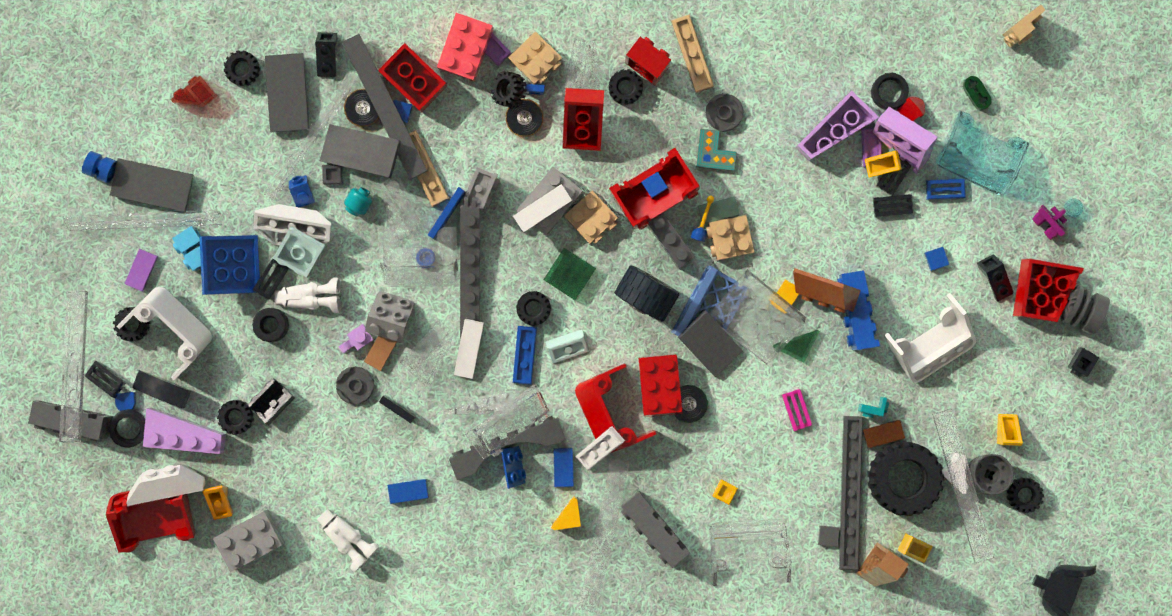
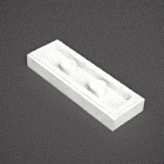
(542, 208)
(468, 348)
(600, 448)

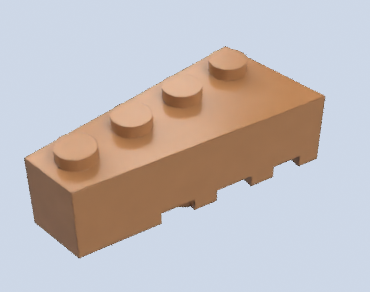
(882, 566)

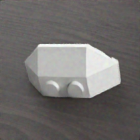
(276, 220)
(165, 483)

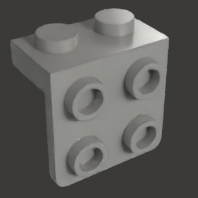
(481, 188)
(389, 316)

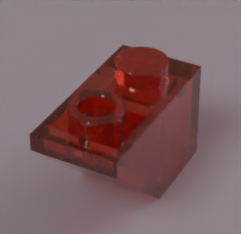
(195, 94)

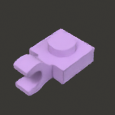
(358, 338)

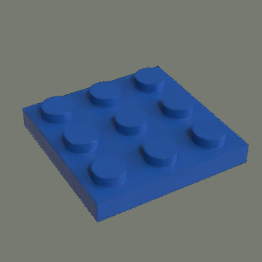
(229, 264)

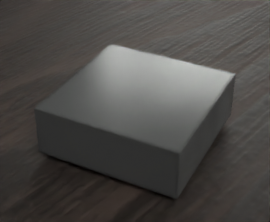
(332, 174)
(828, 536)

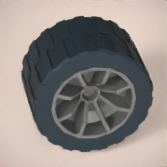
(646, 293)

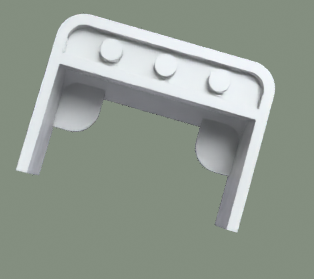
(178, 319)
(937, 346)

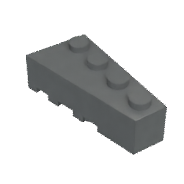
(47, 415)
(656, 530)

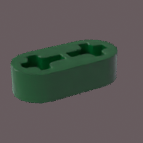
(981, 90)

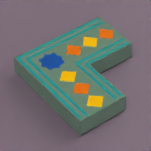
(710, 156)

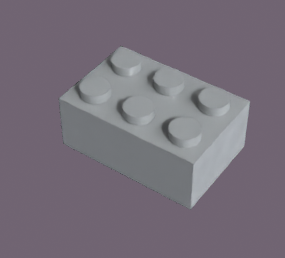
(547, 184)
(249, 540)

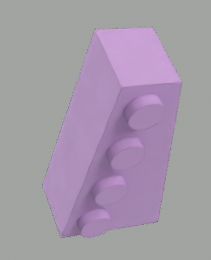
(844, 120)

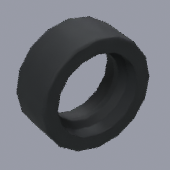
(894, 77)
(117, 439)

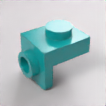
(870, 411)

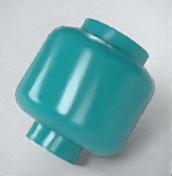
(358, 201)

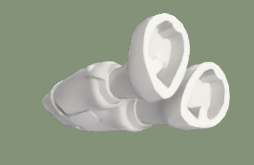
(305, 296)
(343, 535)

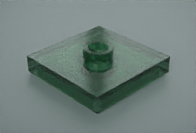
(569, 274)

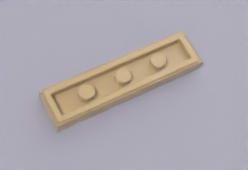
(692, 53)
(429, 180)

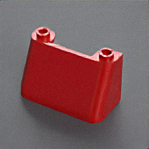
(636, 201)
(148, 520)

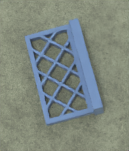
(698, 297)

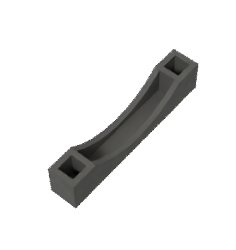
(546, 434)

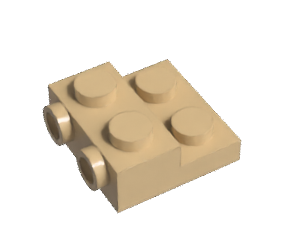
(1022, 30)
(536, 59)
(591, 218)
(730, 237)

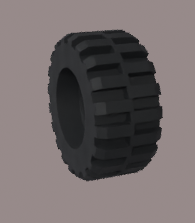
(930, 485)

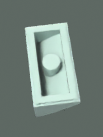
(567, 346)

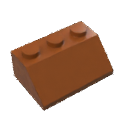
(825, 291)

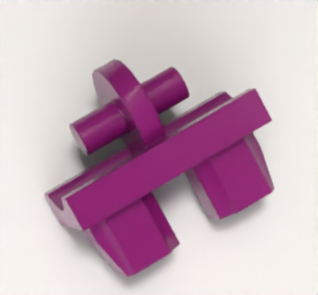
(1045, 215)

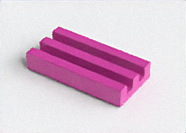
(802, 425)

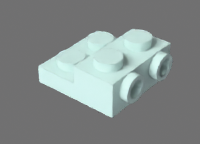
(298, 251)

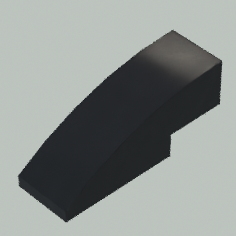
(161, 389)

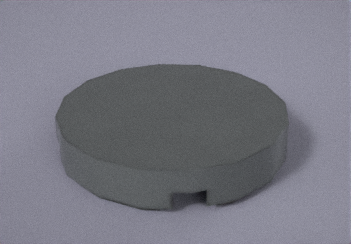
(724, 112)
(360, 384)

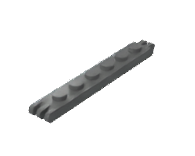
(469, 262)

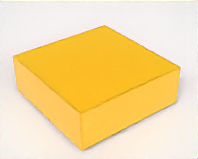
(787, 291)
(725, 492)

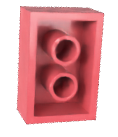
(465, 47)

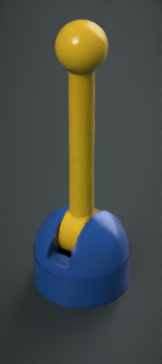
(700, 233)

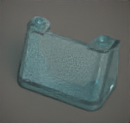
(981, 156)

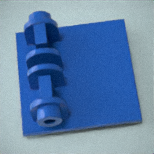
(513, 466)

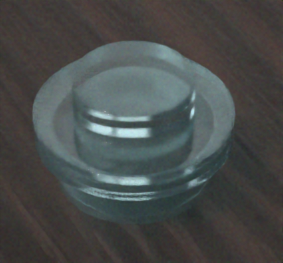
(1073, 207)

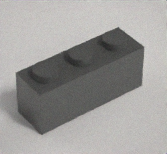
(670, 240)

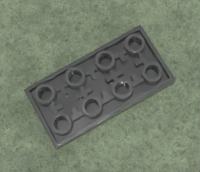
(286, 92)
(360, 151)
(151, 185)

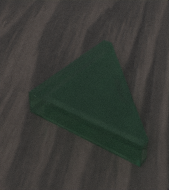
(800, 346)

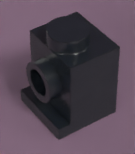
(1089, 361)

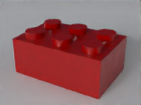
(648, 60)
(413, 77)
(583, 119)
(660, 385)

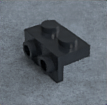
(271, 401)

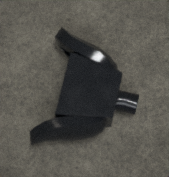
(1061, 587)

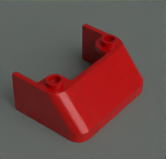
(595, 411)

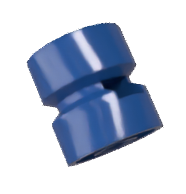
(95, 165)

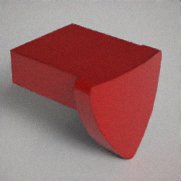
(912, 108)

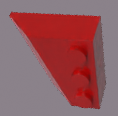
(1044, 289)

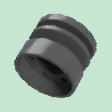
(1085, 310)
(1000, 471)

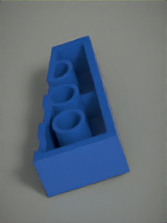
(858, 322)

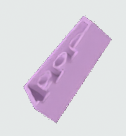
(174, 433)

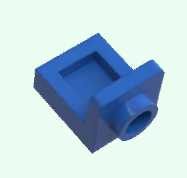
(301, 191)

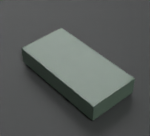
(720, 210)

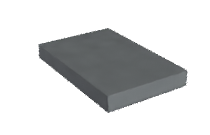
(710, 343)

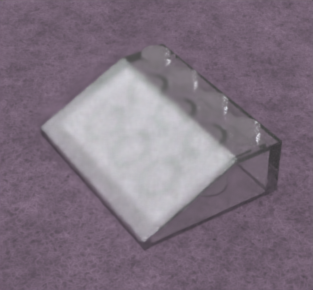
(757, 317)

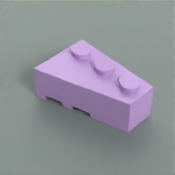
(906, 136)

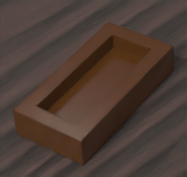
(883, 433)

